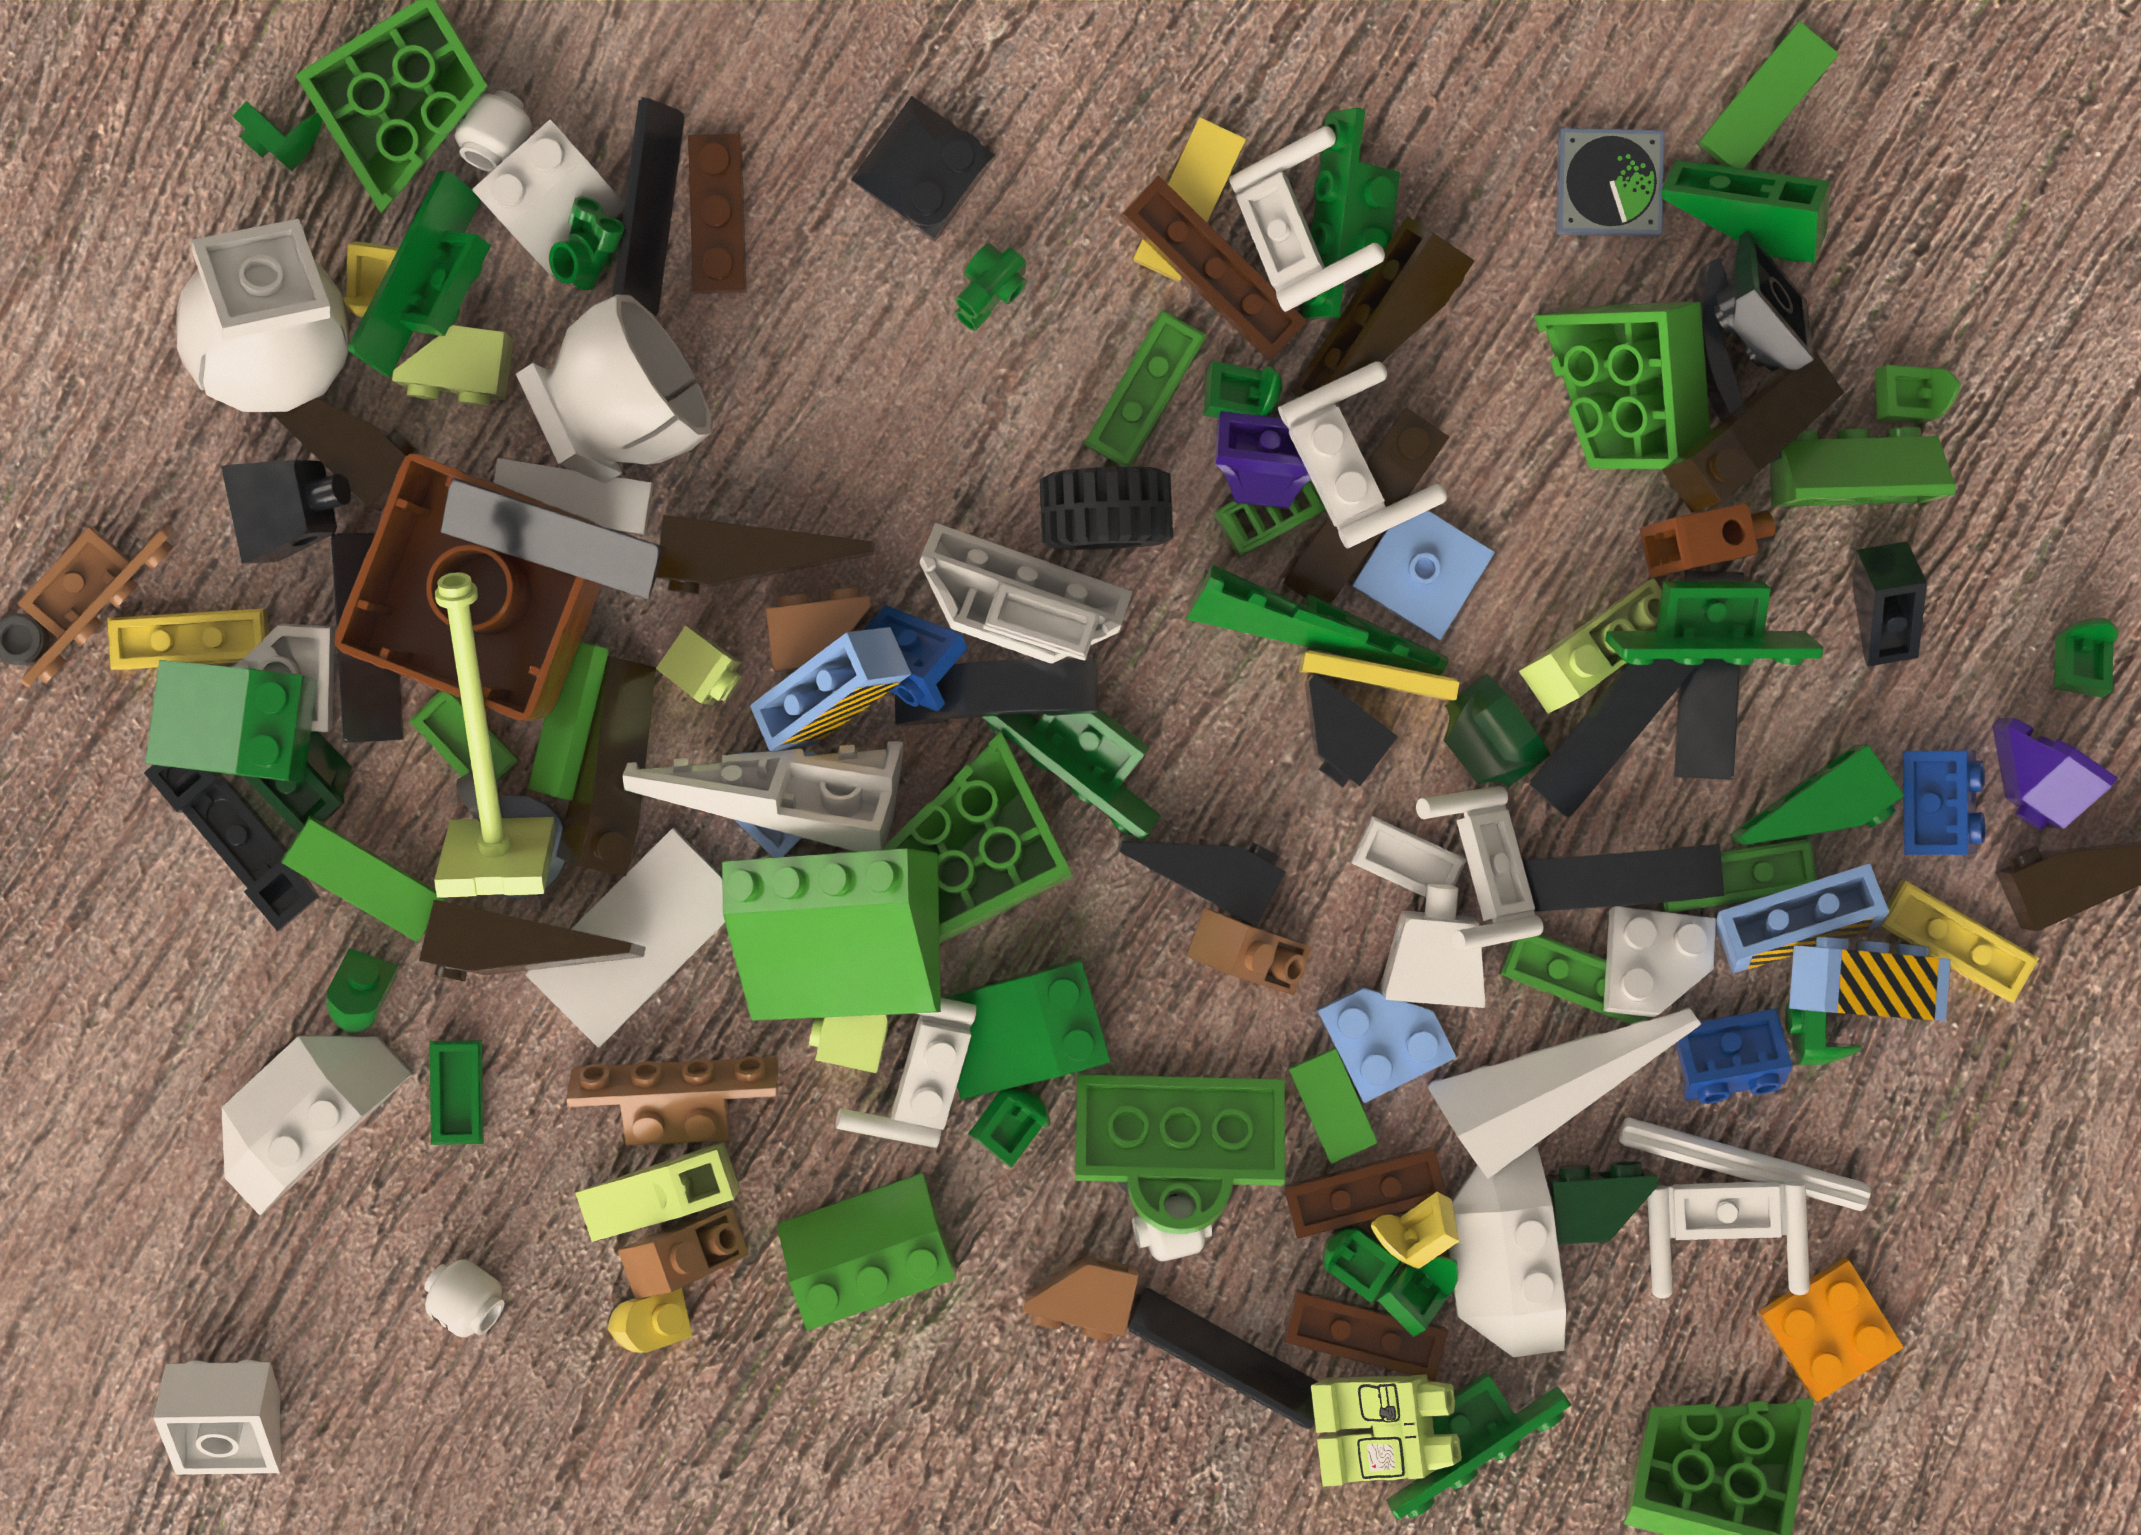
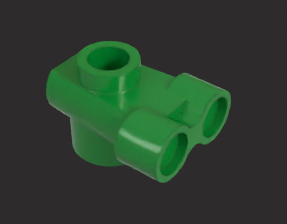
(589, 245)
(993, 278)

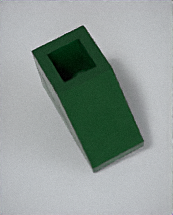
(1597, 1204)

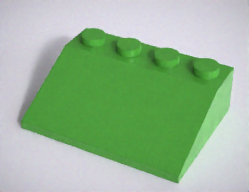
(835, 933)

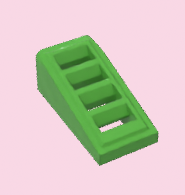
(1237, 536)

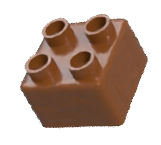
(524, 613)

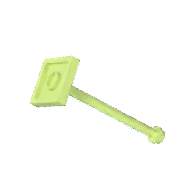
(497, 852)

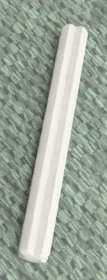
(1742, 1162)

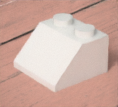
(537, 190)
(220, 1417)

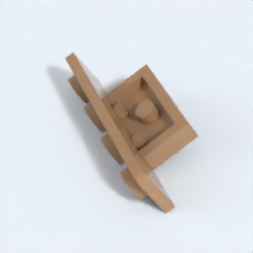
(79, 587)
(674, 1098)

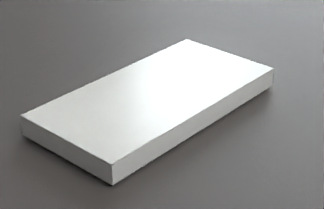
(663, 903)

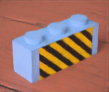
(830, 689)
(1774, 924)
(1869, 980)

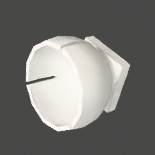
(261, 320)
(611, 393)

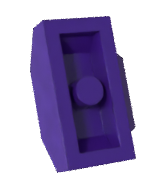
(1259, 459)

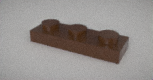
(717, 213)
(1363, 1192)
(1362, 1335)

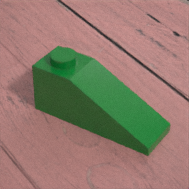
(1779, 210)
(1839, 796)

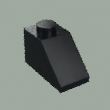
(1889, 602)
(1344, 734)

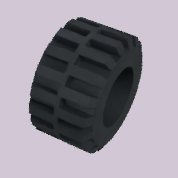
(1106, 508)

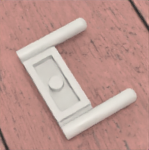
(1281, 228)
(1338, 464)
(1728, 1213)

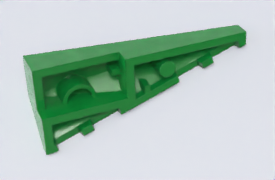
(1246, 607)

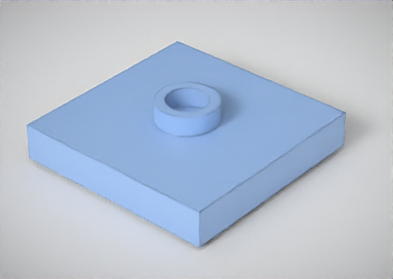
(1423, 572)

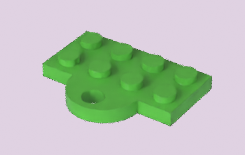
(1180, 1139)

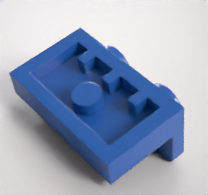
(927, 651)
(1942, 802)
(1734, 1057)

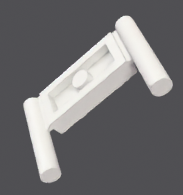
(1493, 864)
(926, 1081)

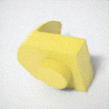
(365, 270)
(1420, 1232)
(650, 1322)

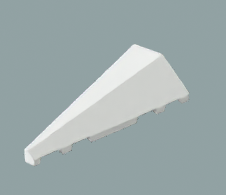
(823, 797)
(1521, 1101)

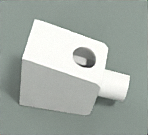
(1424, 962)

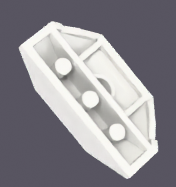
(967, 573)
(303, 1110)
(1510, 1258)

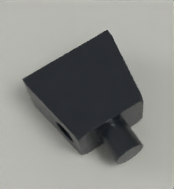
(282, 506)

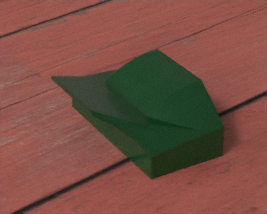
(1492, 734)
(318, 795)

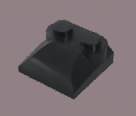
(923, 168)
(1765, 310)

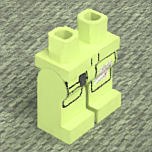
(1401, 1431)

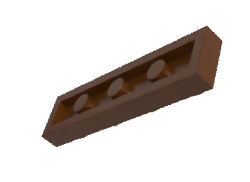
(1212, 267)

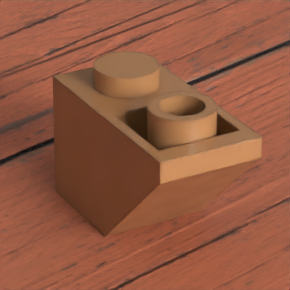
(804, 629)
(1249, 952)
(683, 1253)
(1087, 1295)

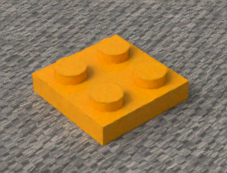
(1831, 1330)

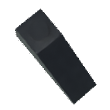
(1217, 872)

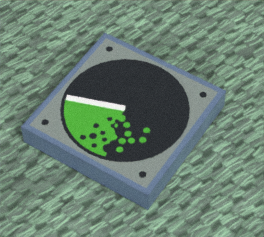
(1610, 182)

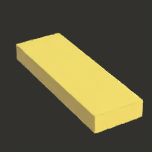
(1198, 181)
(185, 637)
(1379, 675)
(1954, 936)

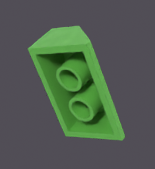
(1861, 469)
(866, 1251)

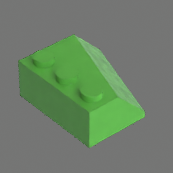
(395, 95)
(1632, 380)
(987, 841)
(1720, 1469)

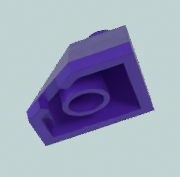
(2046, 777)

